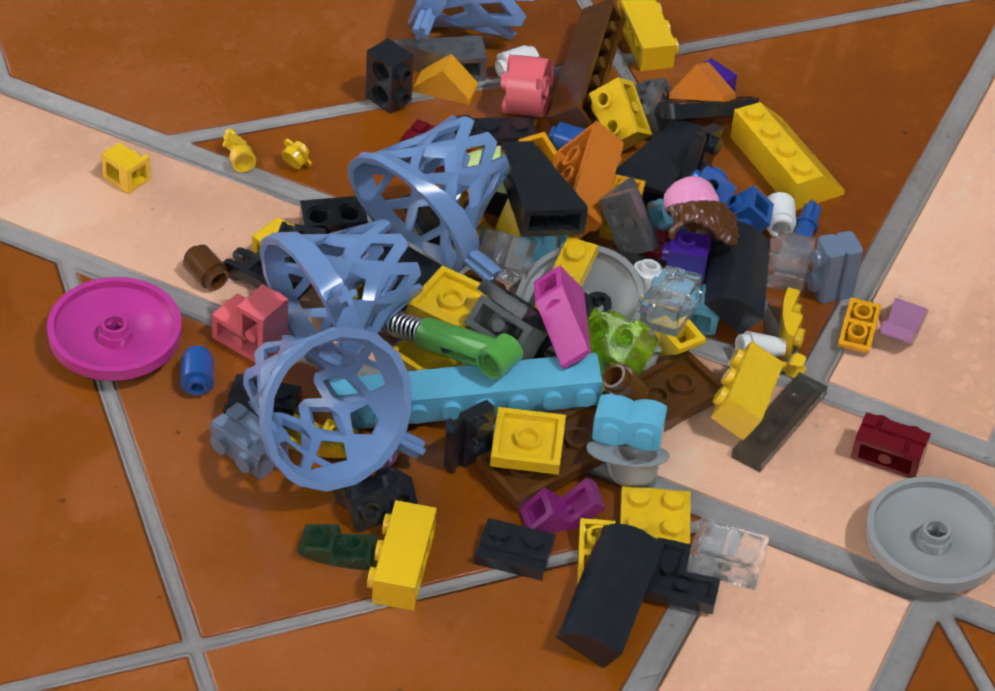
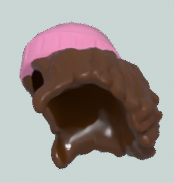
(697, 207)

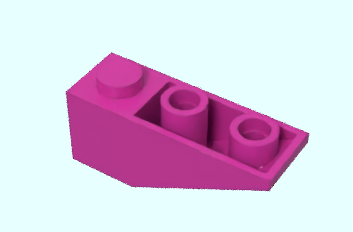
(564, 315)

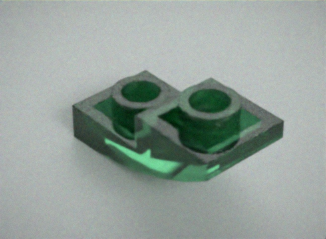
(329, 546)

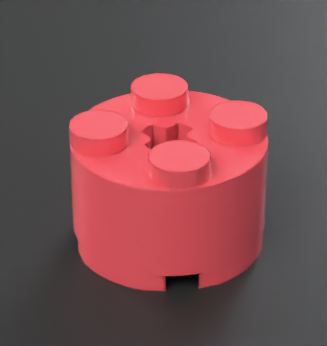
(527, 85)

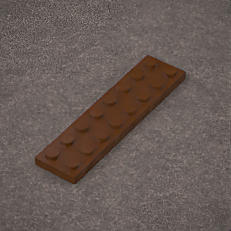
(677, 382)

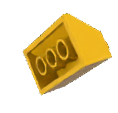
(782, 156)

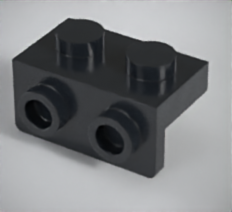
(376, 496)

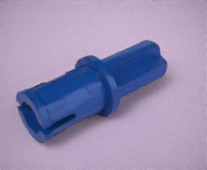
(807, 222)

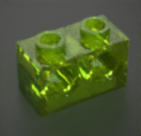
(619, 340)

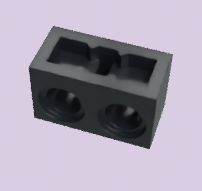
(389, 75)
(332, 213)

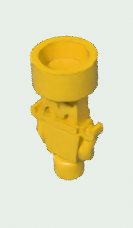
(241, 155)

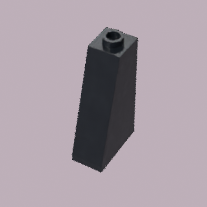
(661, 159)
(539, 194)

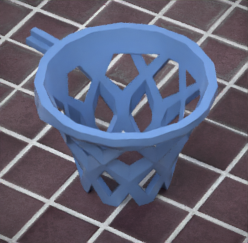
(429, 14)
(427, 152)
(339, 277)
(363, 451)

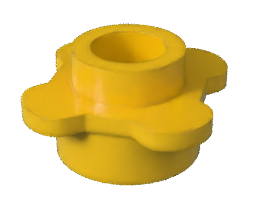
(296, 154)

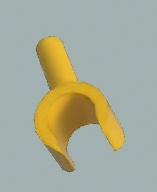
(794, 365)

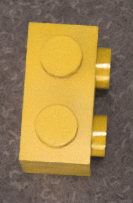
(621, 111)

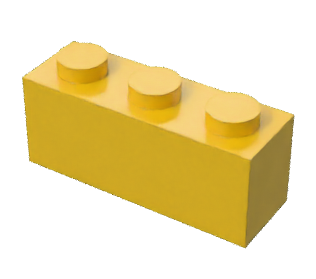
(648, 34)
(746, 389)
(402, 555)

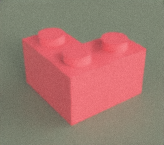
(251, 321)

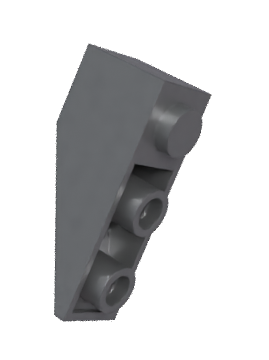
(466, 49)

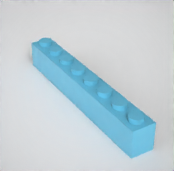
(448, 391)

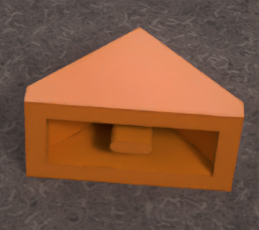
(703, 84)

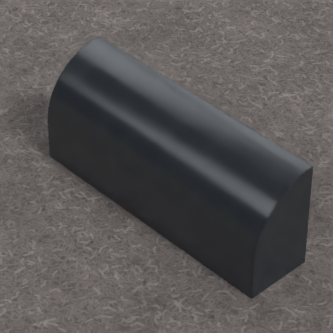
(739, 278)
(610, 592)

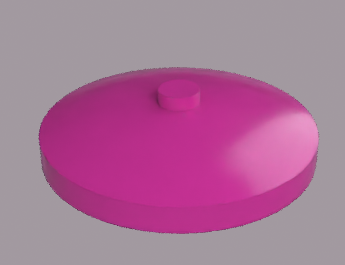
(114, 328)

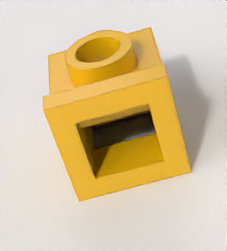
(125, 167)

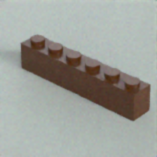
(587, 64)

